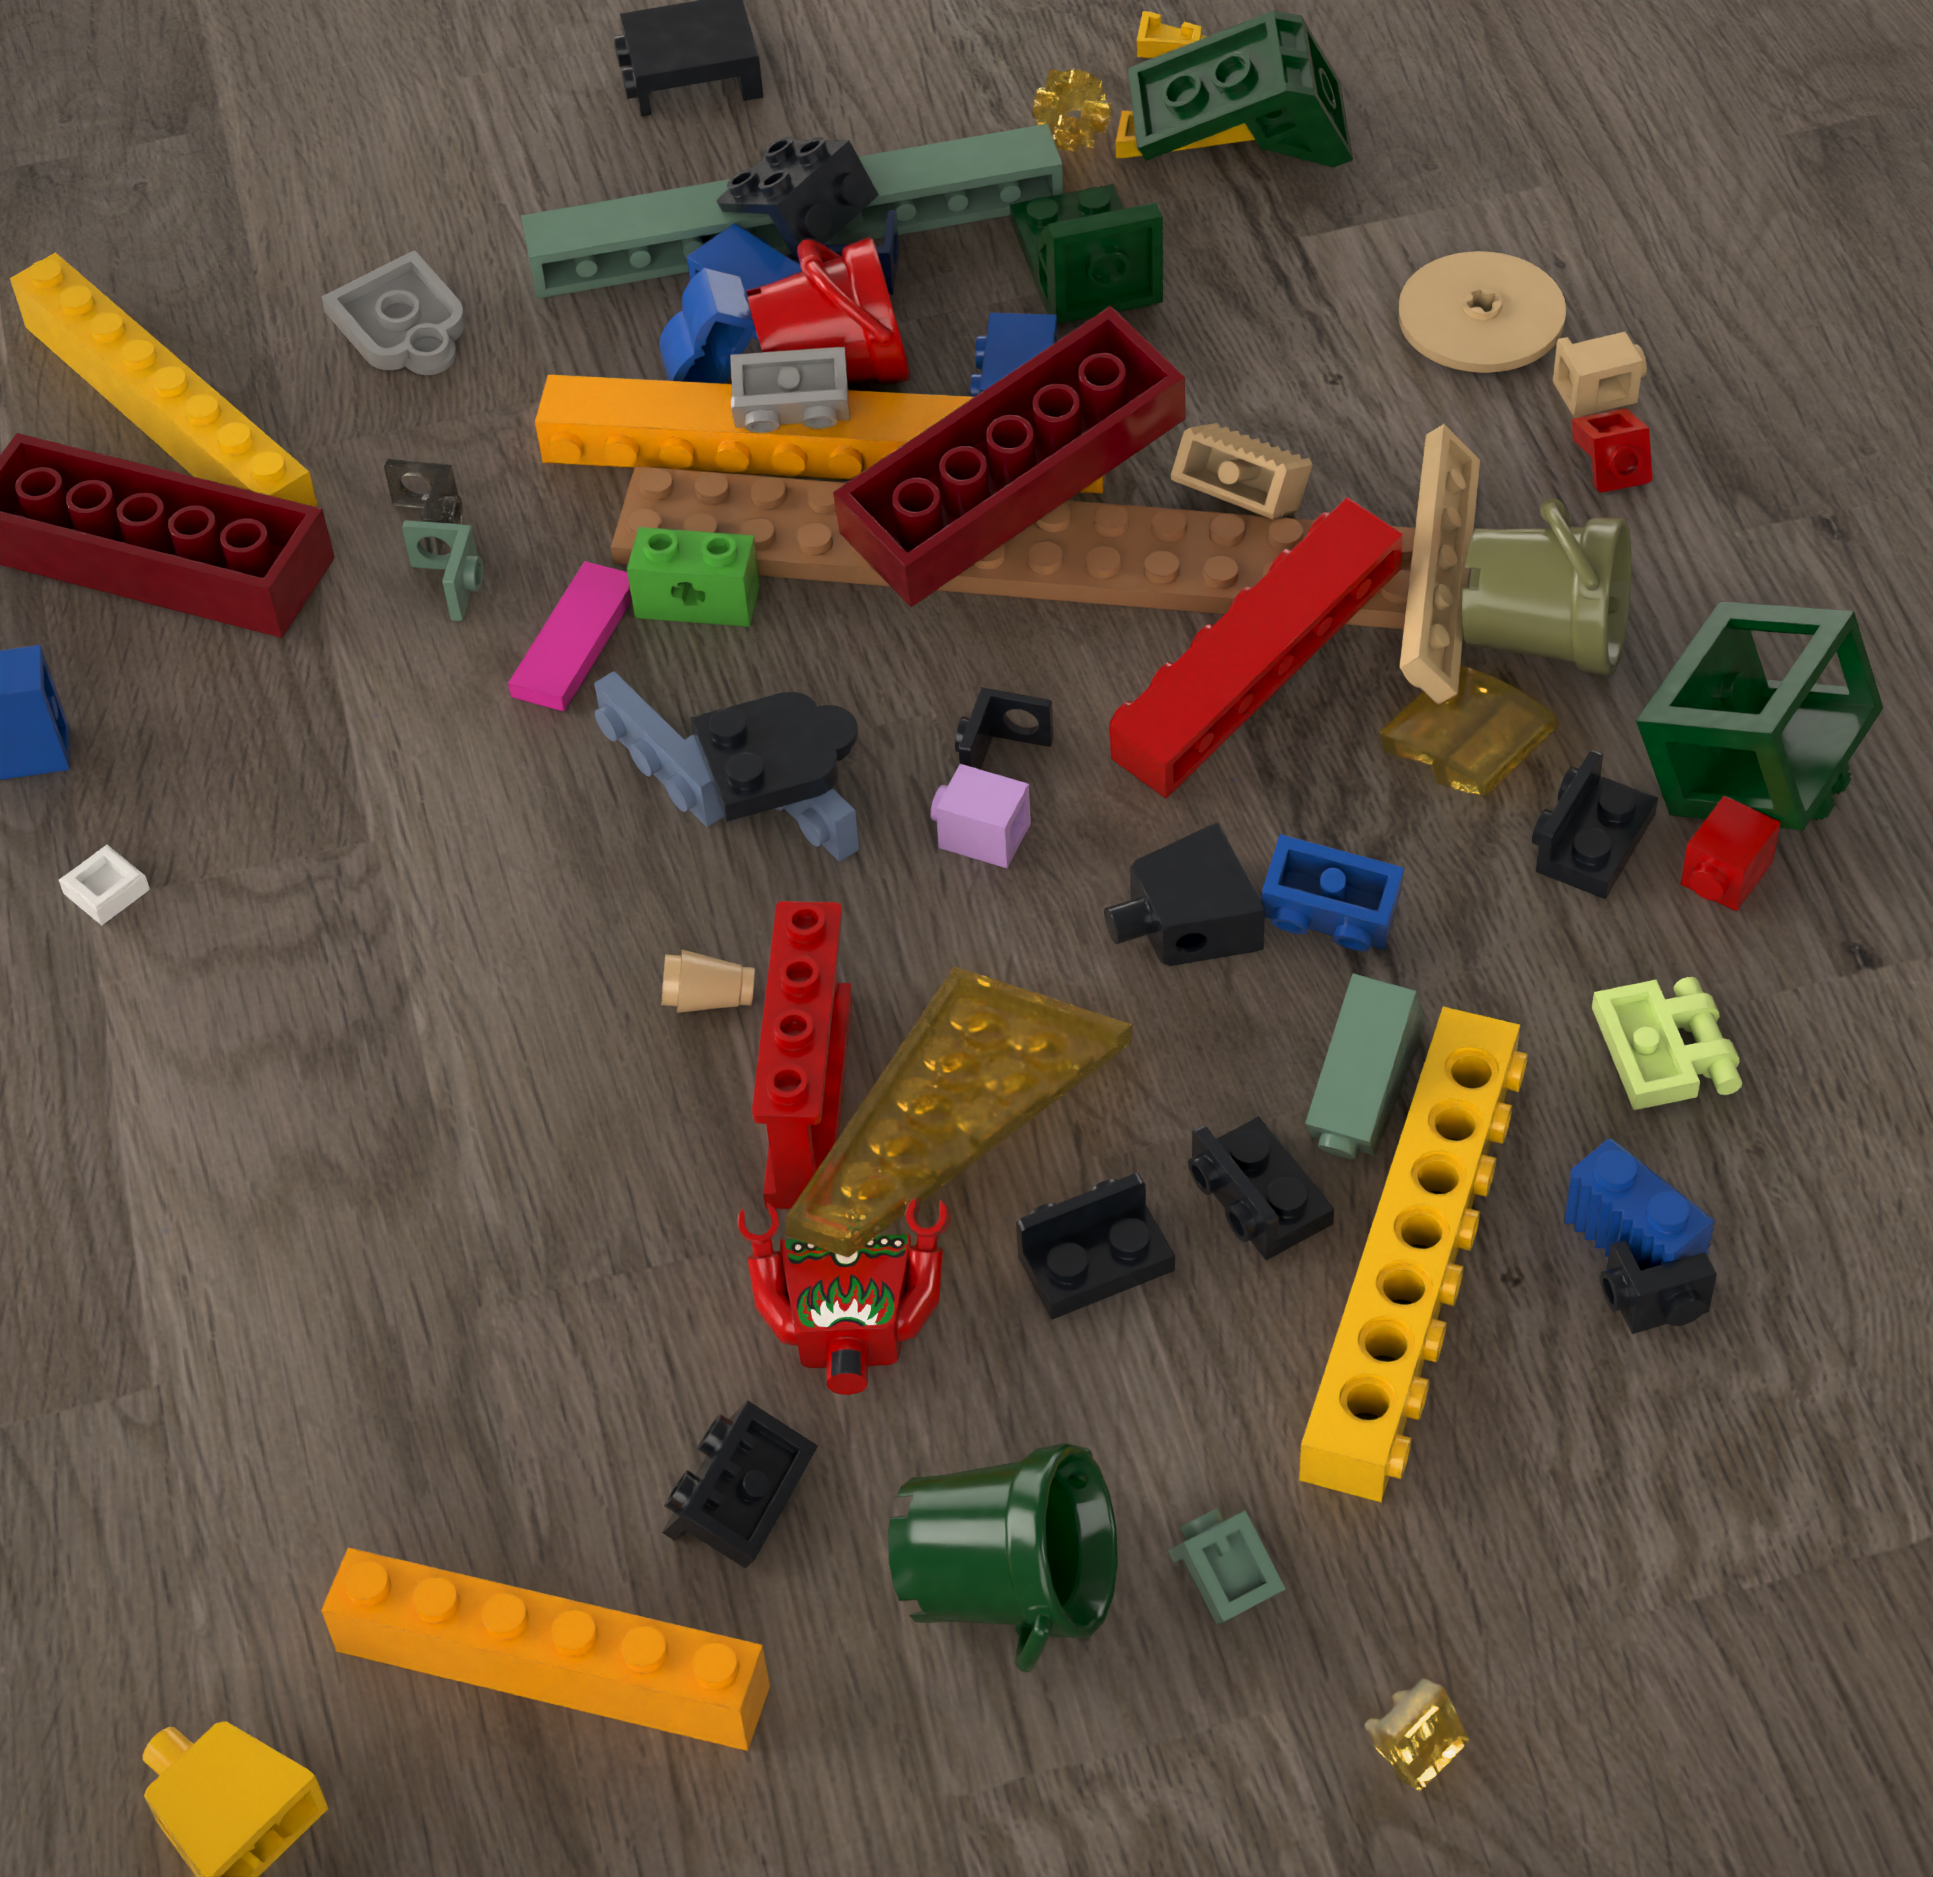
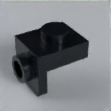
(1657, 1295)

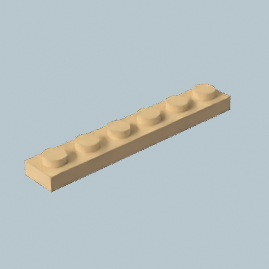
(1438, 569)

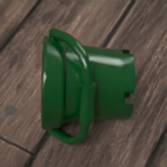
(1011, 1547)

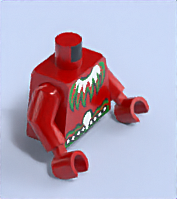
(846, 1308)

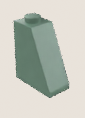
(1365, 1066)

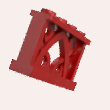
(801, 1047)

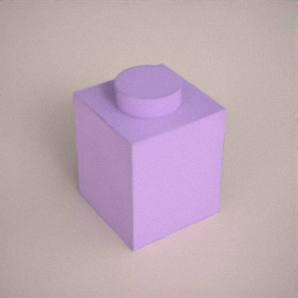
(982, 815)

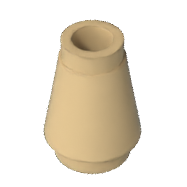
(705, 983)

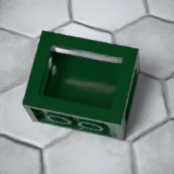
(1757, 739)

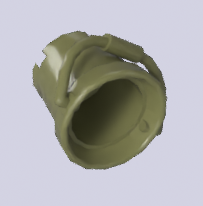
(1551, 589)

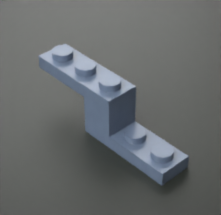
(680, 767)

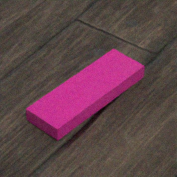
(572, 637)

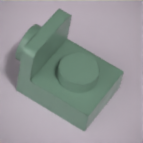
(1227, 1563)

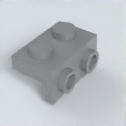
(789, 389)

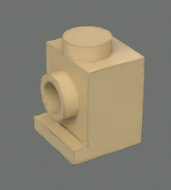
(1598, 373)

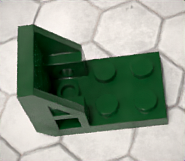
(1250, 74)
(1091, 252)

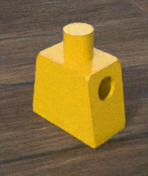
(229, 1799)

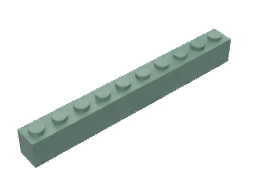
(657, 230)

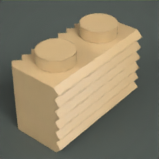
(1241, 470)

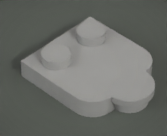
(399, 316)

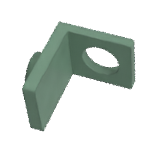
(462, 564)

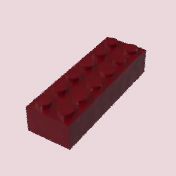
(1010, 455)
(159, 535)

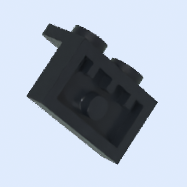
(1591, 828)
(1259, 1187)
(1092, 1245)
(740, 1484)

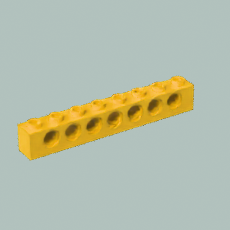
(1337, 1445)

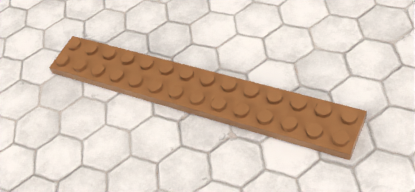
(1068, 555)

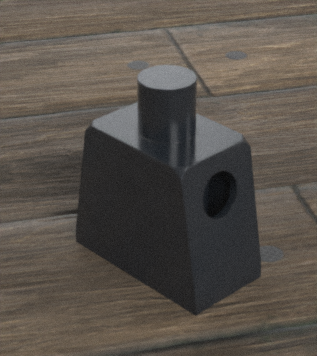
(1191, 902)

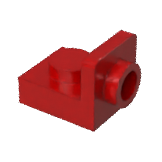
(1617, 447)

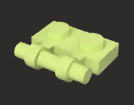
(1649, 1049)

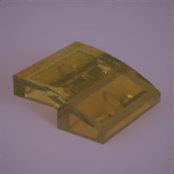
(1473, 735)

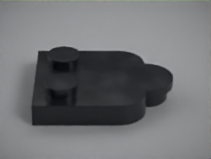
(773, 751)

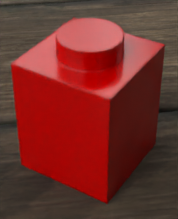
(1730, 853)

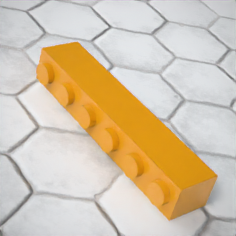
(547, 1648)

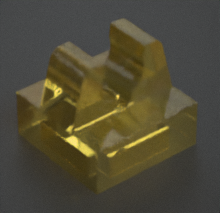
(1418, 1733)

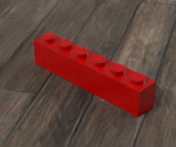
(1254, 646)

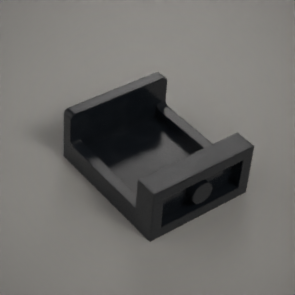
(687, 47)

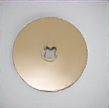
(1481, 312)

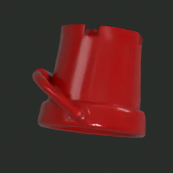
(832, 307)

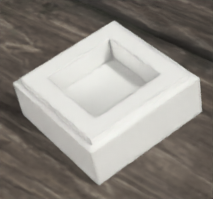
(104, 884)

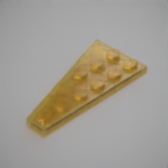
(953, 1091)

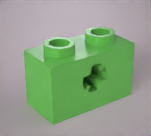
(693, 576)

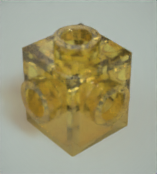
(1070, 92)

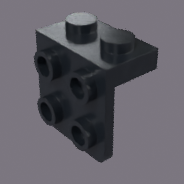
(804, 187)

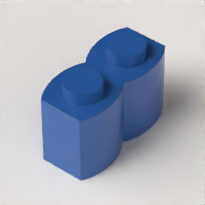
(707, 330)

